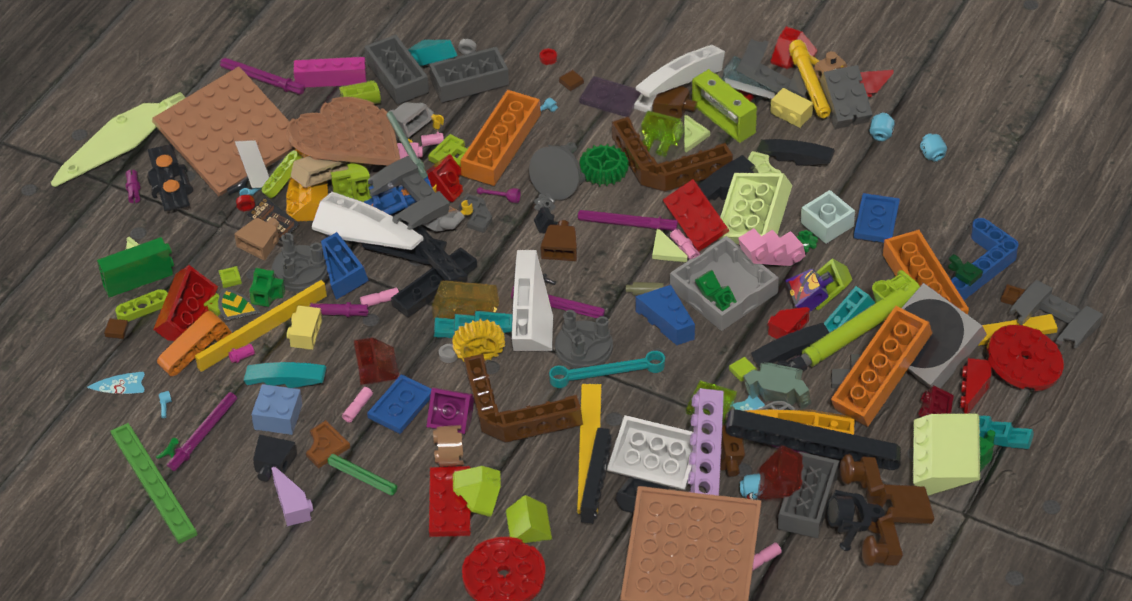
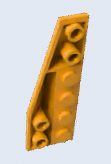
(302, 201)
(813, 417)

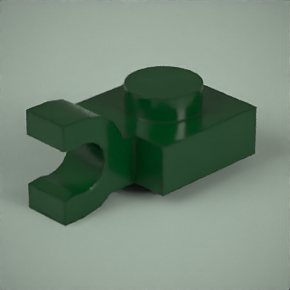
(965, 272)

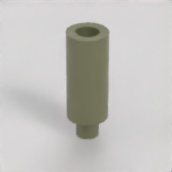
(643, 287)

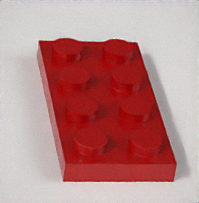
(696, 215)
(446, 510)

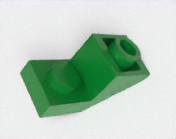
(714, 292)

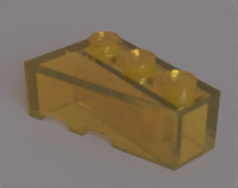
(464, 299)

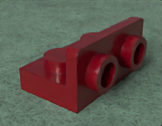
(936, 402)

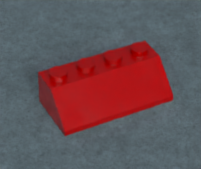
(184, 303)

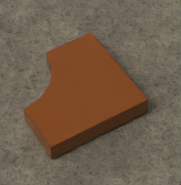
(326, 442)

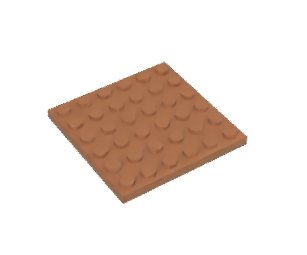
(214, 118)
(690, 547)

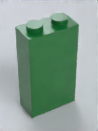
(135, 267)

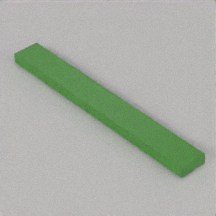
(153, 483)

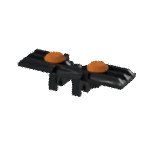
(162, 179)

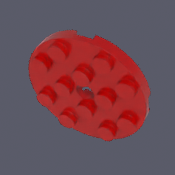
(1038, 371)
(496, 554)

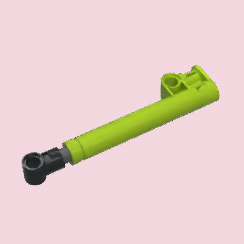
(887, 296)

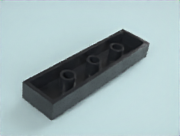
(425, 287)
(595, 475)

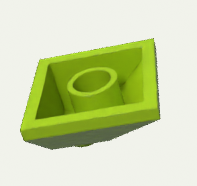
(840, 276)

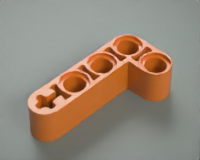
(191, 342)

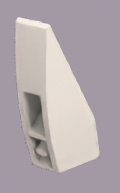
(682, 70)
(362, 223)
(531, 306)

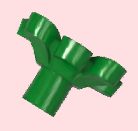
(807, 240)

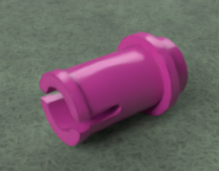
(238, 354)

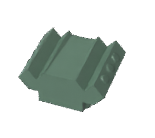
(778, 384)

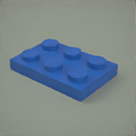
(876, 217)
(400, 404)

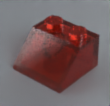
(780, 474)

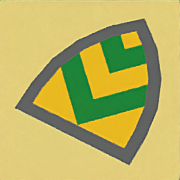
(235, 305)

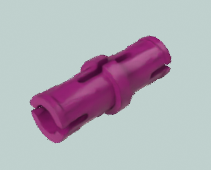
(132, 186)

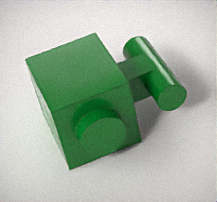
(986, 449)

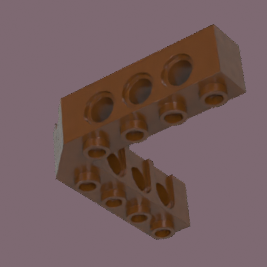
(667, 174)
(518, 423)

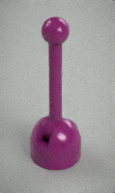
(513, 194)

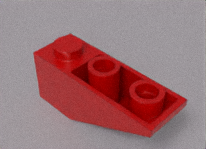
(976, 384)

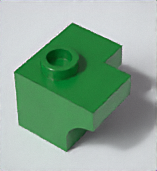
(266, 287)

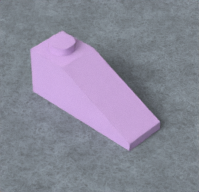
(292, 499)

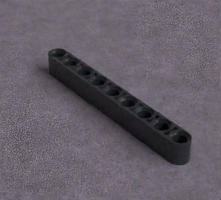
(811, 438)

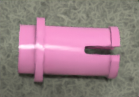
(432, 139)

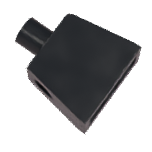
(272, 453)

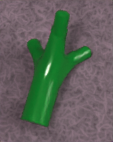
(170, 449)

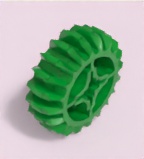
(603, 165)

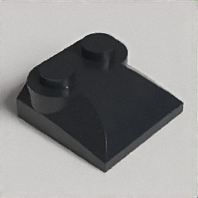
(627, 494)

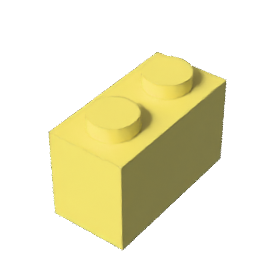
(791, 107)
(304, 327)

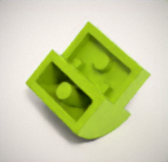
(365, 90)
(352, 182)

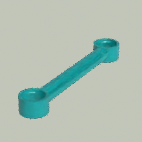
(606, 369)

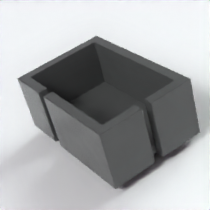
(846, 96)

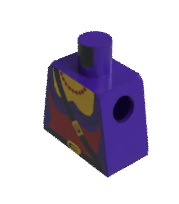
(809, 288)

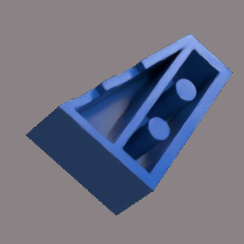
(342, 266)
(668, 313)

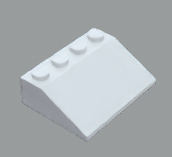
(652, 453)

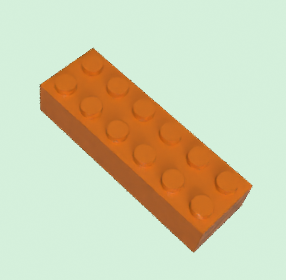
(500, 137)
(915, 257)
(881, 366)

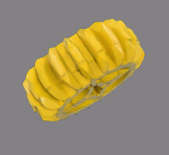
(479, 338)

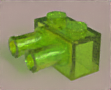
(661, 128)

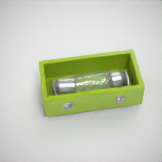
(724, 105)

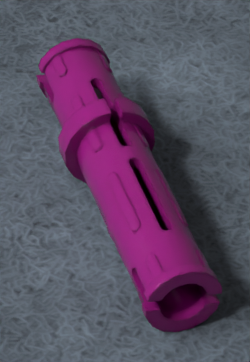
(342, 309)

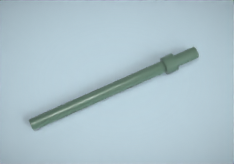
(406, 144)

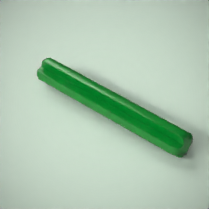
(362, 474)

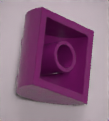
(450, 409)

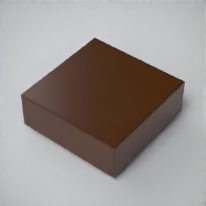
(571, 80)
(1011, 294)
(116, 328)

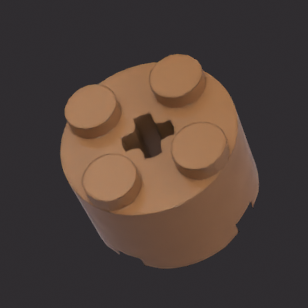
(449, 446)

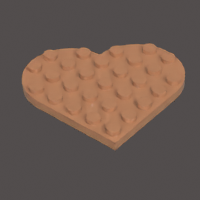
(346, 131)

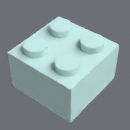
(827, 216)

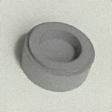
(467, 46)
(447, 353)

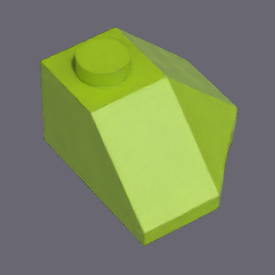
(478, 487)

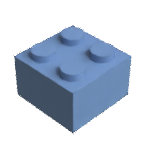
(277, 409)

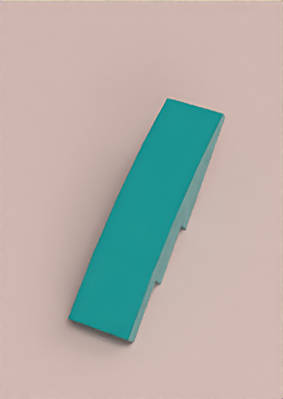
(446, 327)
(287, 373)
(1005, 433)

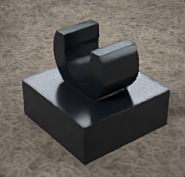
(544, 219)

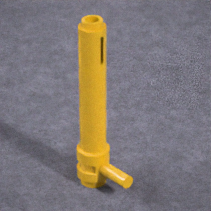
(804, 62)

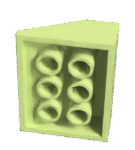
(755, 203)
(946, 451)

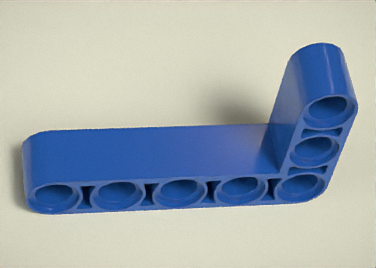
(1001, 253)

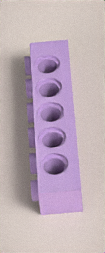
(713, 402)

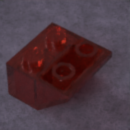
(375, 361)

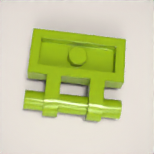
(450, 145)

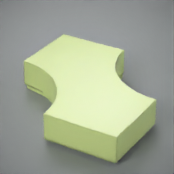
(762, 163)

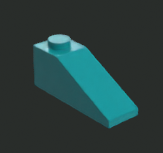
(432, 51)
(852, 305)

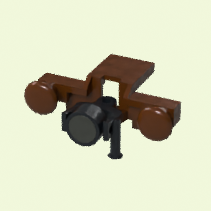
(909, 506)

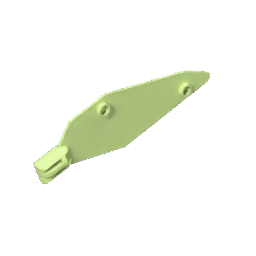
(114, 139)

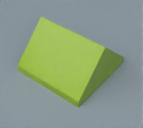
(528, 520)

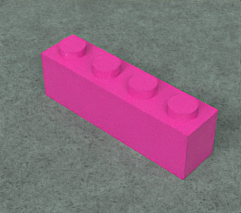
(330, 71)

